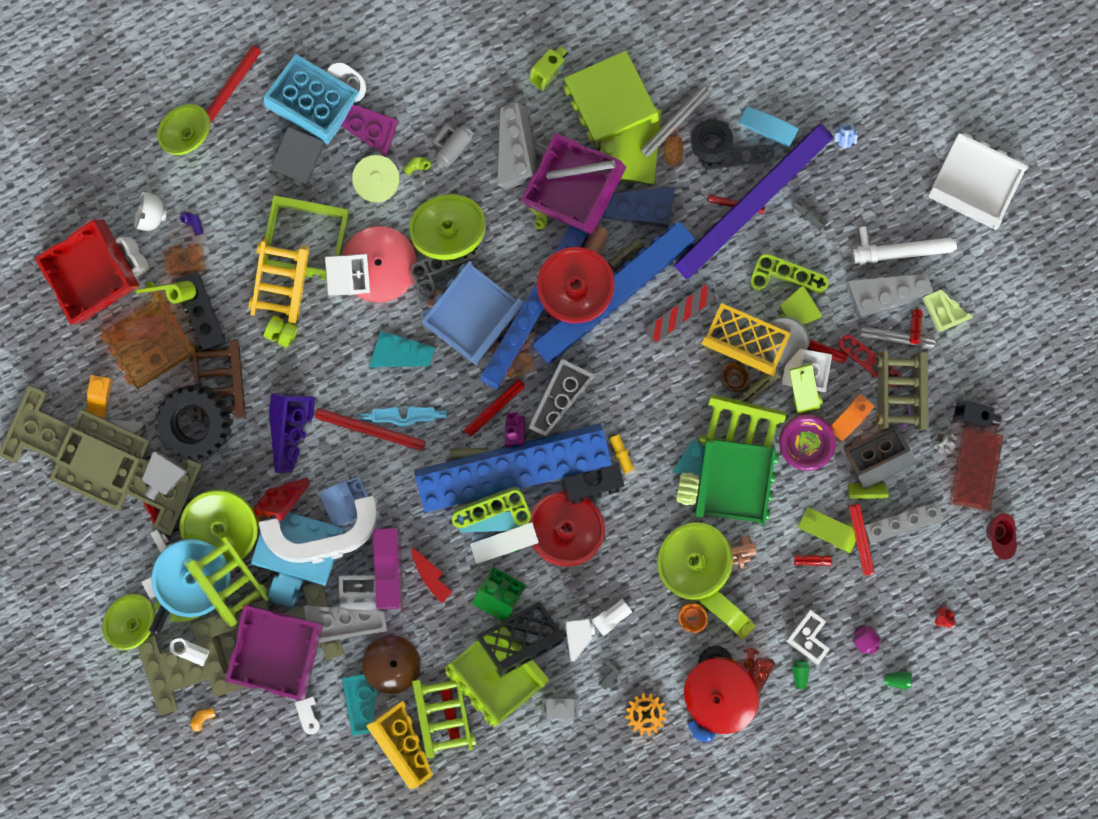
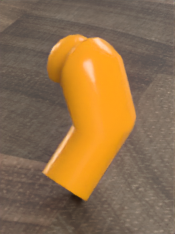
(199, 717)

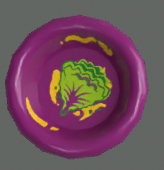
(807, 442)

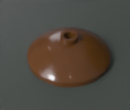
(378, 669)

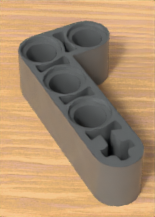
(429, 271)

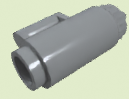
(453, 147)

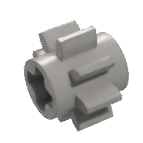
(944, 441)

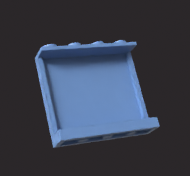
(471, 313)

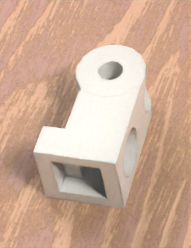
(306, 714)

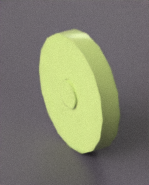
(375, 178)

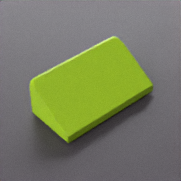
(878, 490)

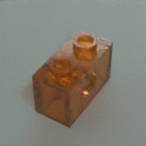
(175, 266)

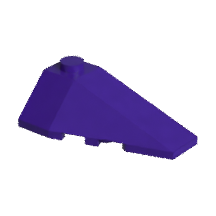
(287, 421)

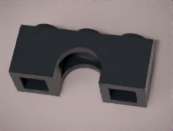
(576, 488)

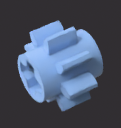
(846, 136)

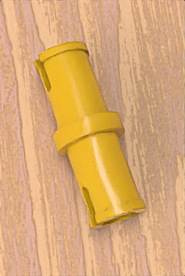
(621, 453)

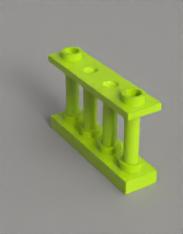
(738, 407)
(207, 583)
(428, 727)

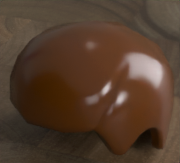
(734, 385)

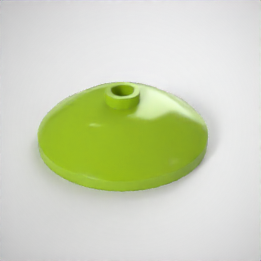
(183, 129)
(123, 616)

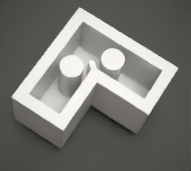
(804, 638)

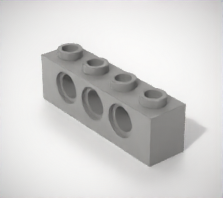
(903, 522)

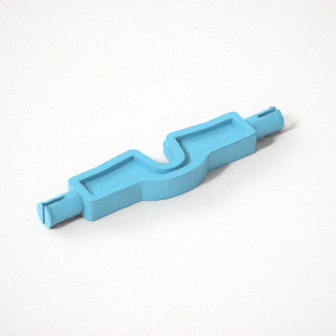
(414, 414)

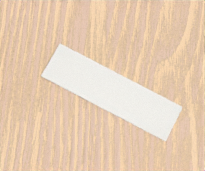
(504, 543)

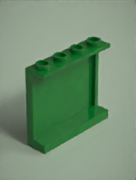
(736, 480)

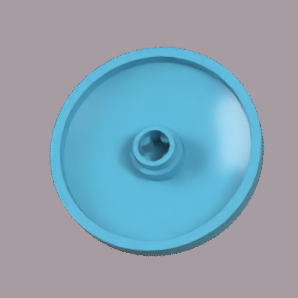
(176, 586)

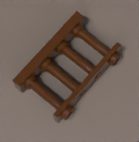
(234, 371)

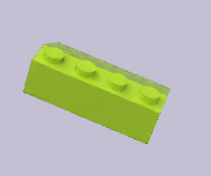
(627, 148)

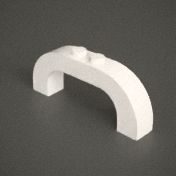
(323, 548)

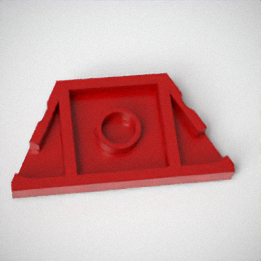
(281, 499)

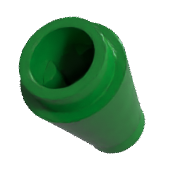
(801, 673)
(898, 680)

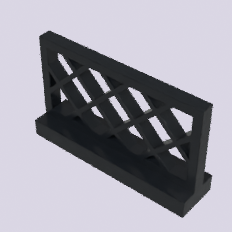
(527, 653)

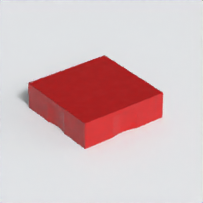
(87, 271)

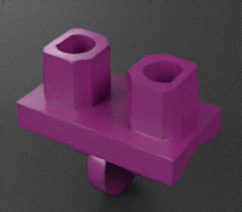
(514, 430)

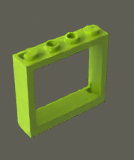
(307, 207)

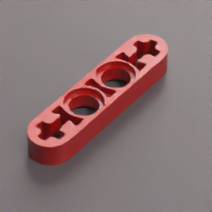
(867, 364)

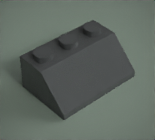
(880, 456)

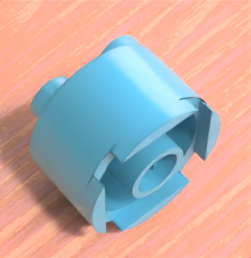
(285, 590)

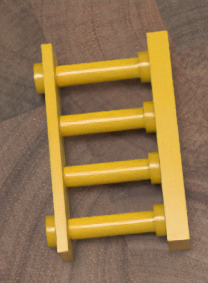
(297, 274)

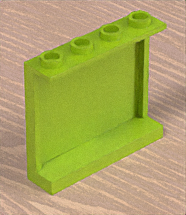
(609, 97)
(490, 693)

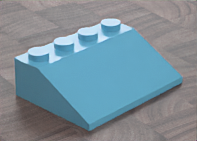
(311, 98)
(299, 531)

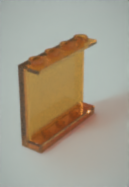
(148, 342)

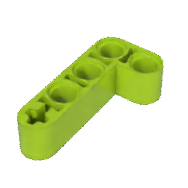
(791, 278)
(490, 511)

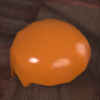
(692, 610)

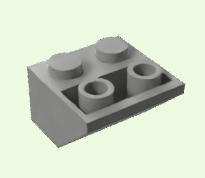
(357, 592)

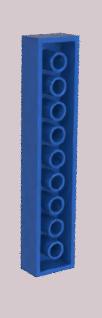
(627, 282)
(514, 466)

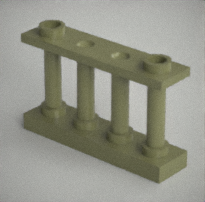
(918, 381)

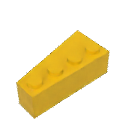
(401, 745)

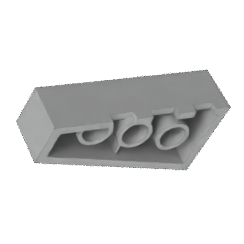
(516, 148)
(881, 294)

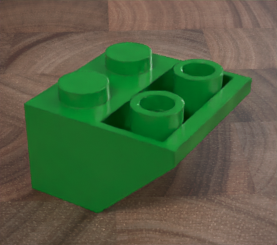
(498, 594)

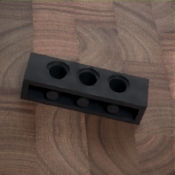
(215, 337)

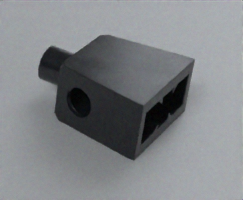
(975, 414)

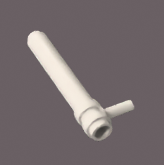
(873, 253)

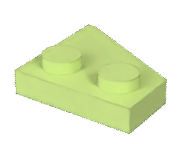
(944, 311)

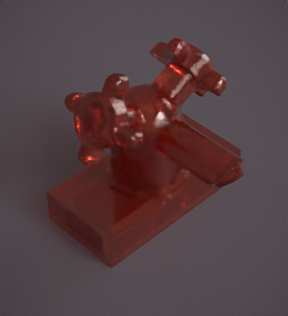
(759, 668)

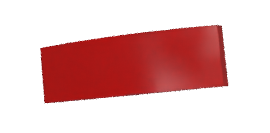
(430, 576)

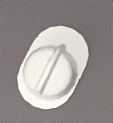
(350, 77)

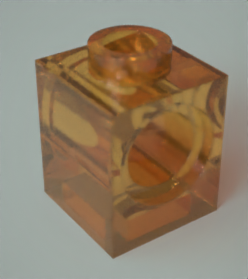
(528, 366)

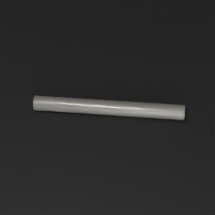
(581, 169)

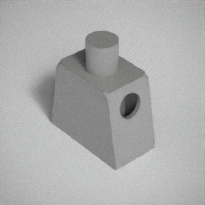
(162, 474)
(559, 707)

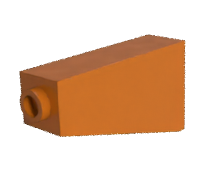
(851, 417)

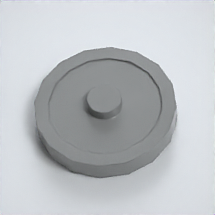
(798, 340)

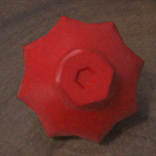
(945, 617)

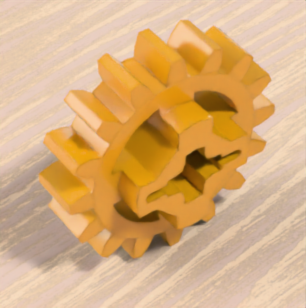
(653, 703)

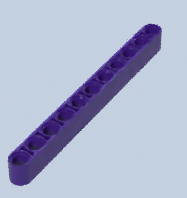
(753, 201)

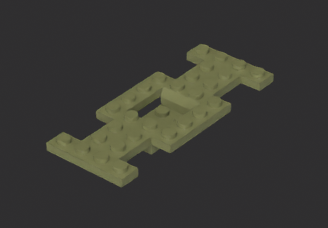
(92, 465)
(171, 672)

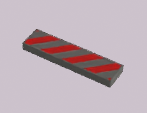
(680, 314)

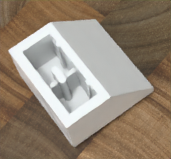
(347, 274)

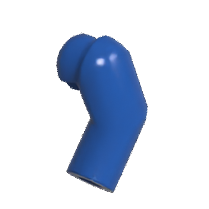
(700, 734)

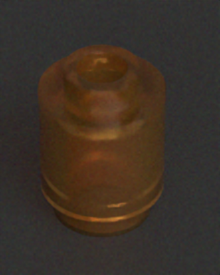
(673, 151)

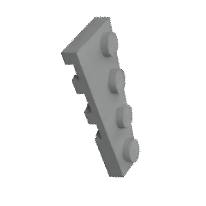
(346, 623)

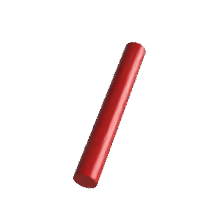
(727, 202)

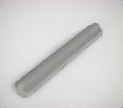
(896, 337)

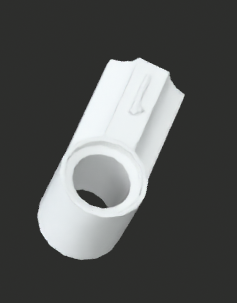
(608, 619)
(191, 651)

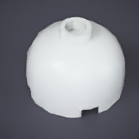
(149, 212)

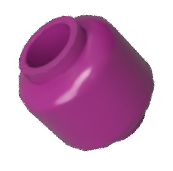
(866, 639)

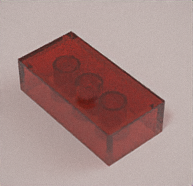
(976, 470)

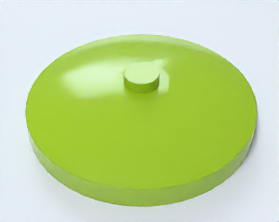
(447, 226)
(223, 514)
(695, 561)

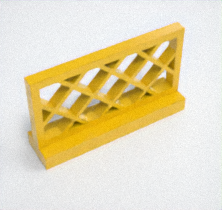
(738, 354)

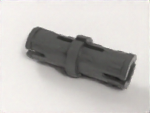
(809, 214)

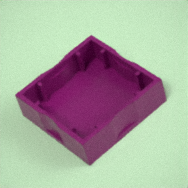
(575, 198)
(388, 569)
(274, 652)

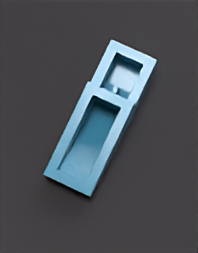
(768, 126)
(497, 523)

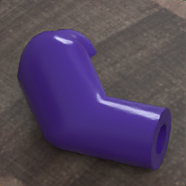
(192, 220)

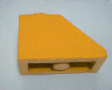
(98, 395)

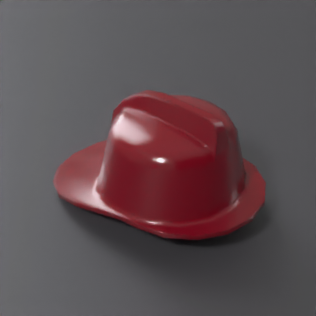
(1002, 534)

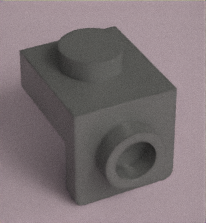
(610, 681)

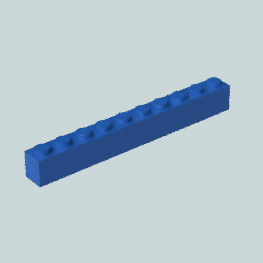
(523, 323)

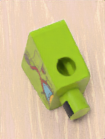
(547, 68)

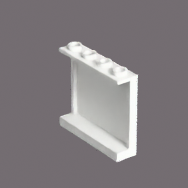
(977, 180)

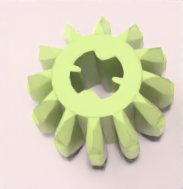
(688, 488)

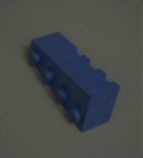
(641, 207)

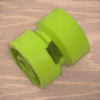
(280, 331)

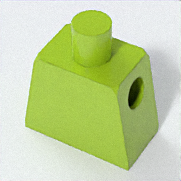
(800, 307)

